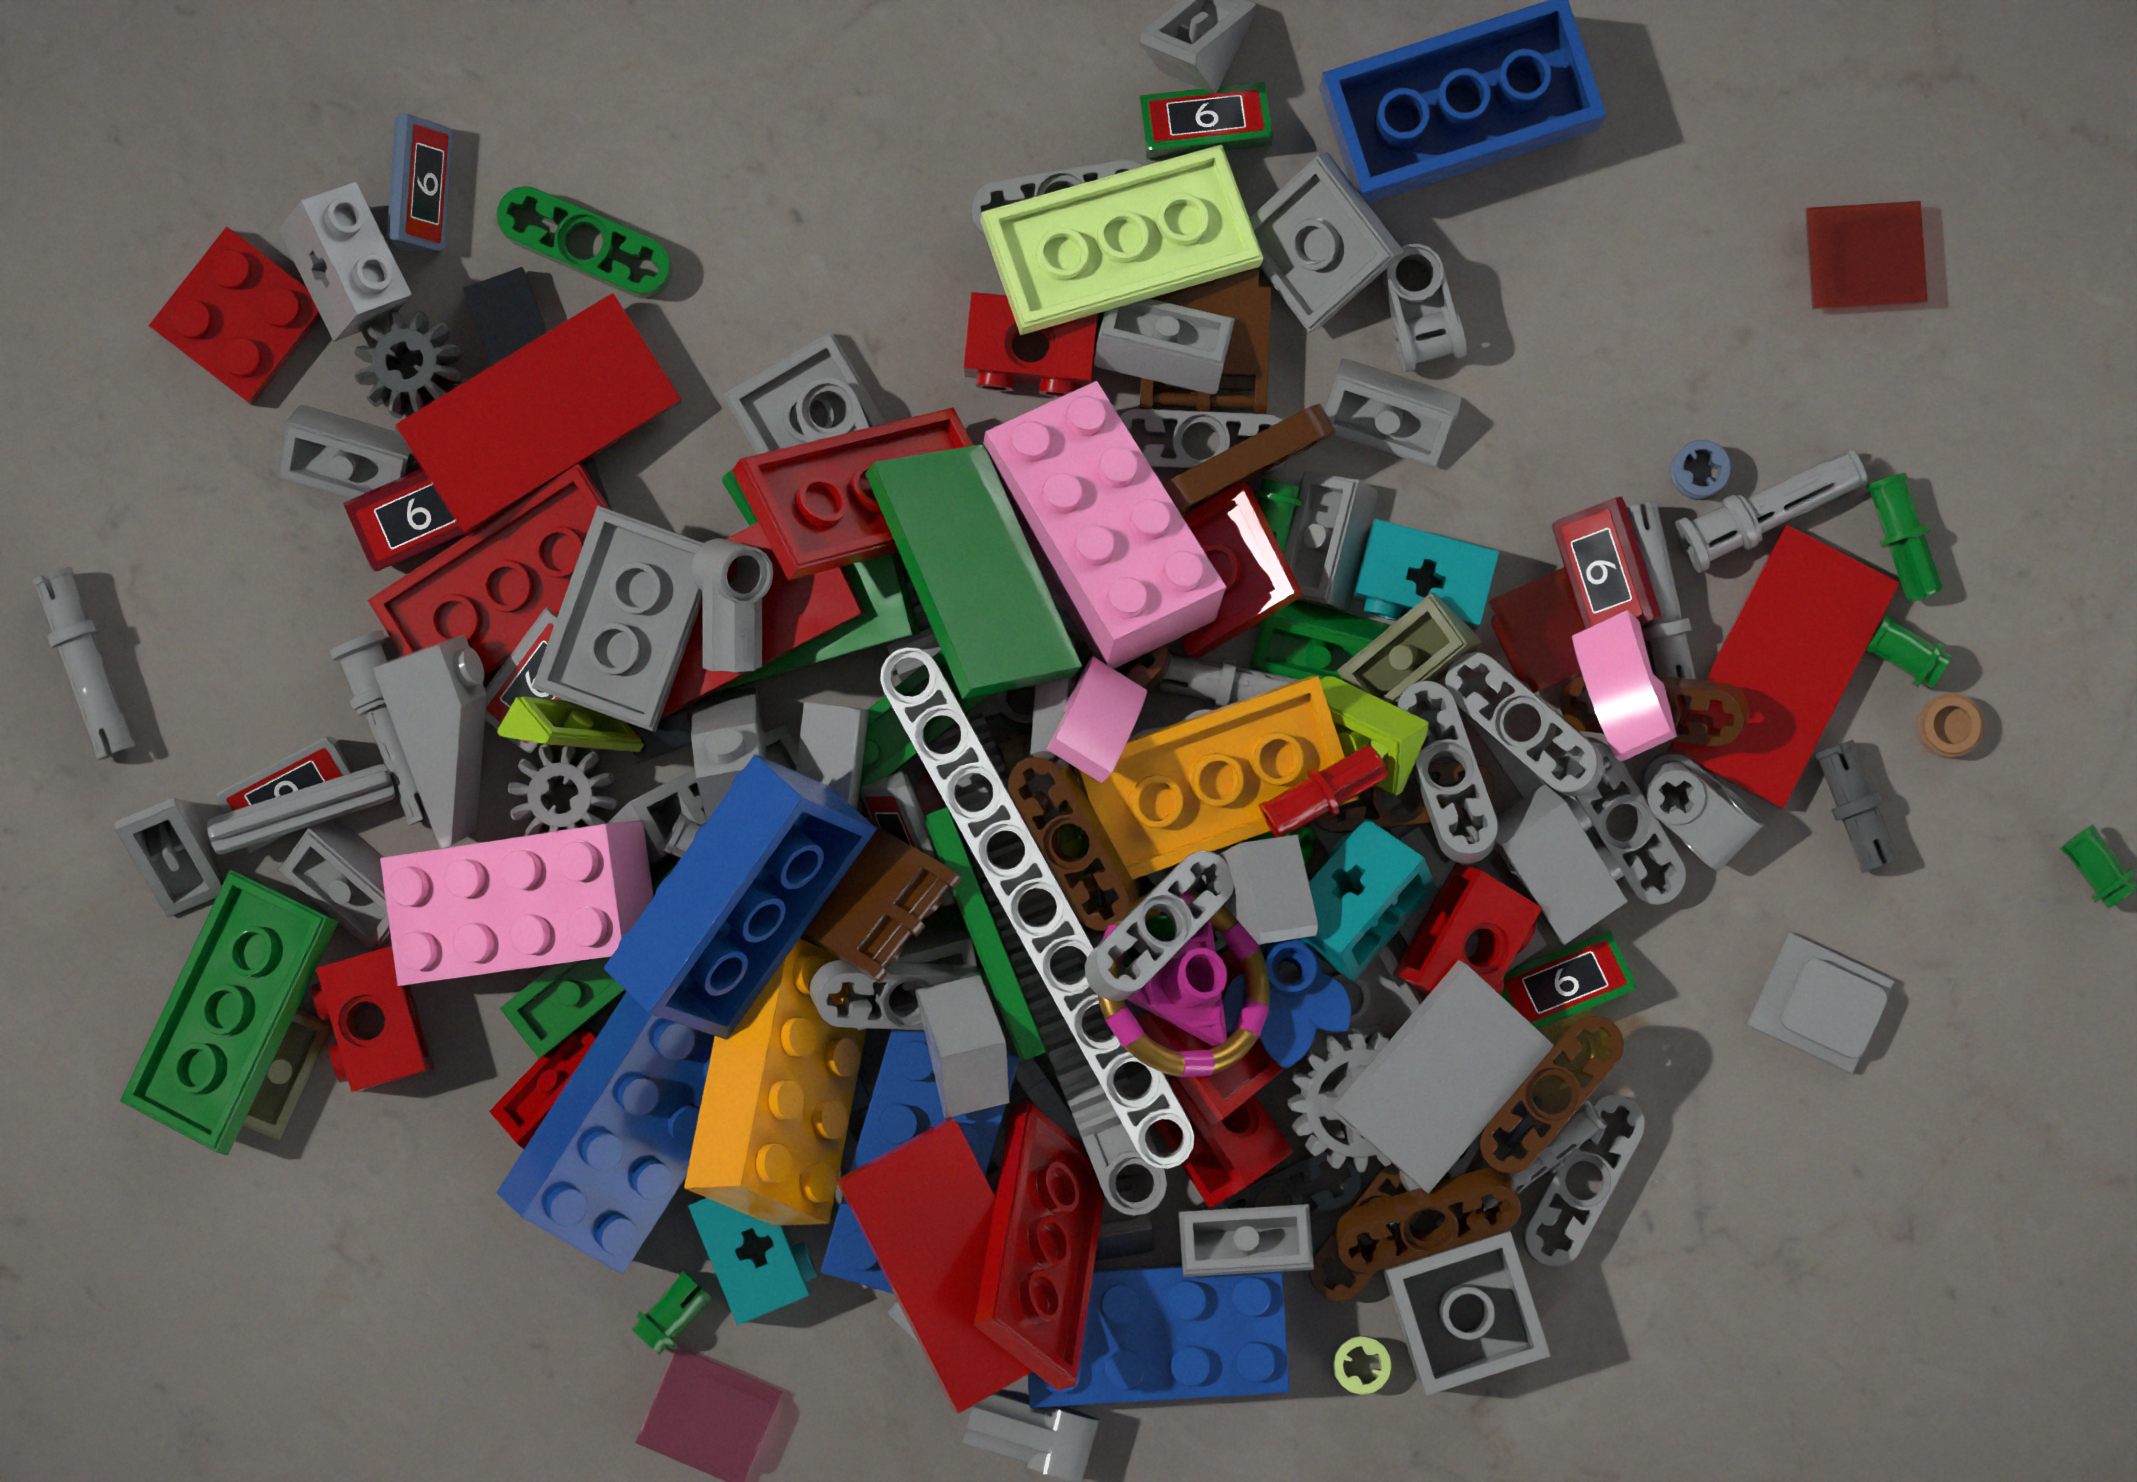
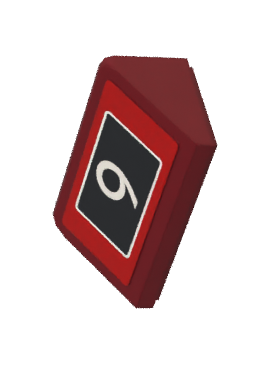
(400, 520)
(1605, 564)

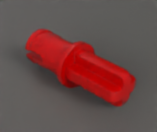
(1323, 791)

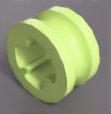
(1353, 1382)

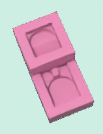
(1622, 687)
(1098, 720)

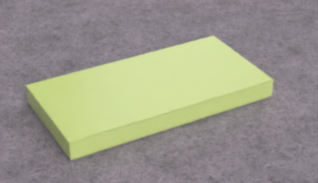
(1121, 239)

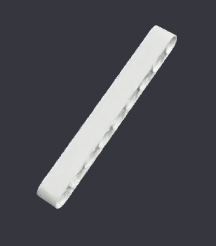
(1011, 883)

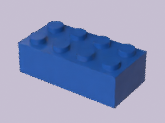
(1462, 100)
(739, 898)
(900, 1109)
(615, 1137)
(1176, 1338)

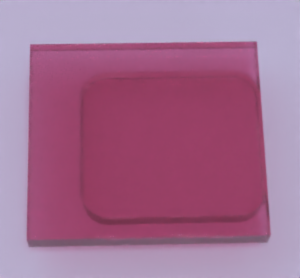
(708, 1417)

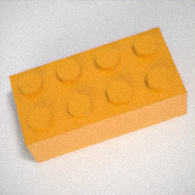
(778, 1102)

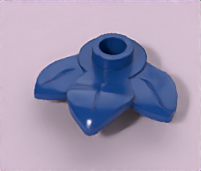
(1294, 1007)

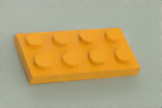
(1206, 776)

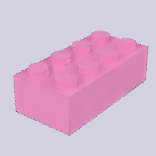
(1103, 527)
(515, 901)

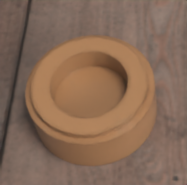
(1950, 725)

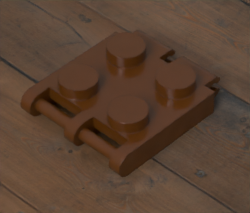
(1248, 349)
(880, 904)

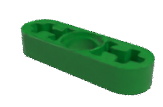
(535, 238)

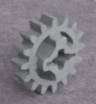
(1318, 1098)

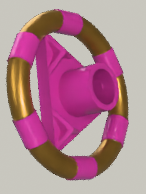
(1190, 997)

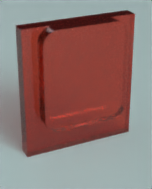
(1866, 255)
(1537, 629)

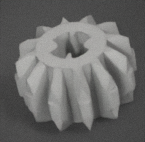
(543, 787)

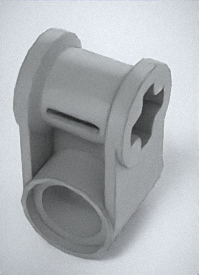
(1423, 312)
(1705, 815)

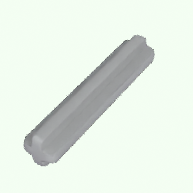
(300, 809)

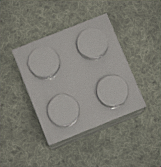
(1466, 1313)

